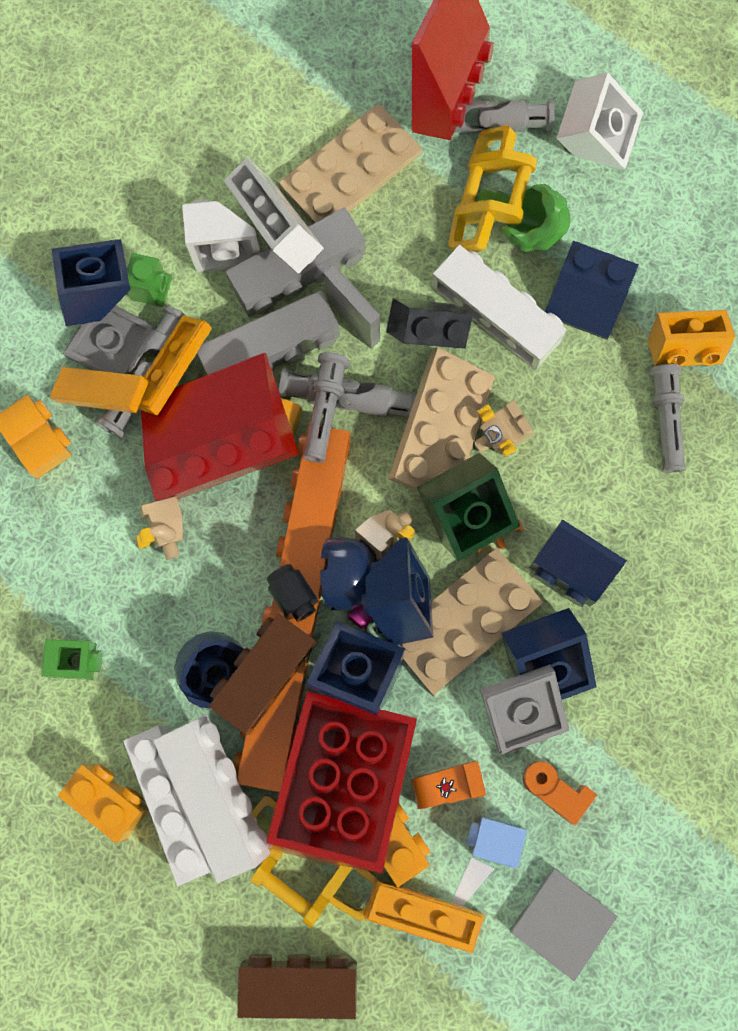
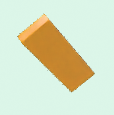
(173, 362)
(99, 389)
(423, 916)

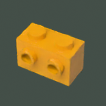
(691, 338)
(104, 802)
(405, 853)

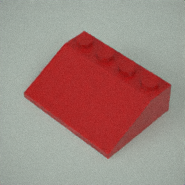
(447, 64)
(216, 430)
(342, 784)

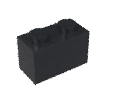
(429, 323)

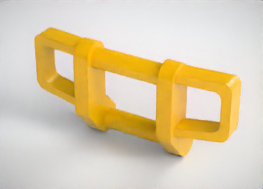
(487, 211)
(308, 911)

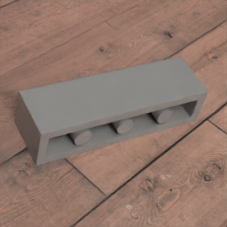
(268, 278)
(280, 334)

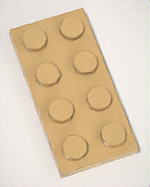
(351, 166)
(441, 419)
(470, 620)

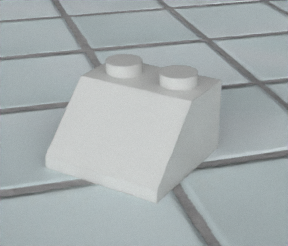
(600, 122)
(217, 236)

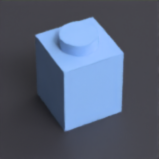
(496, 841)

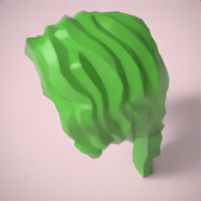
(543, 221)

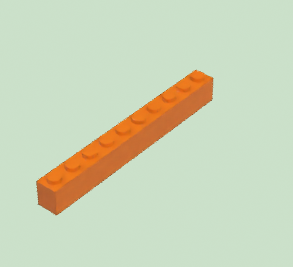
(310, 523)

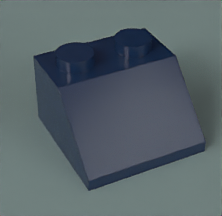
(90, 280)
(591, 289)
(576, 564)
(399, 596)
(555, 642)
(357, 668)

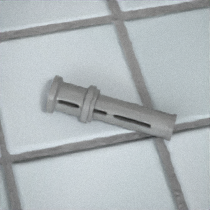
(324, 389)
(668, 402)

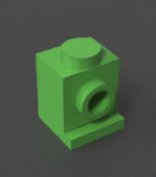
(147, 280)
(59, 655)

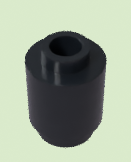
(292, 593)

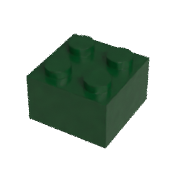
(469, 506)

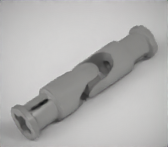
(513, 113)
(153, 343)
(364, 397)

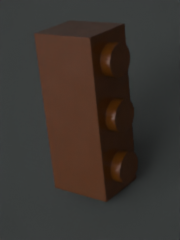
(261, 673)
(297, 987)

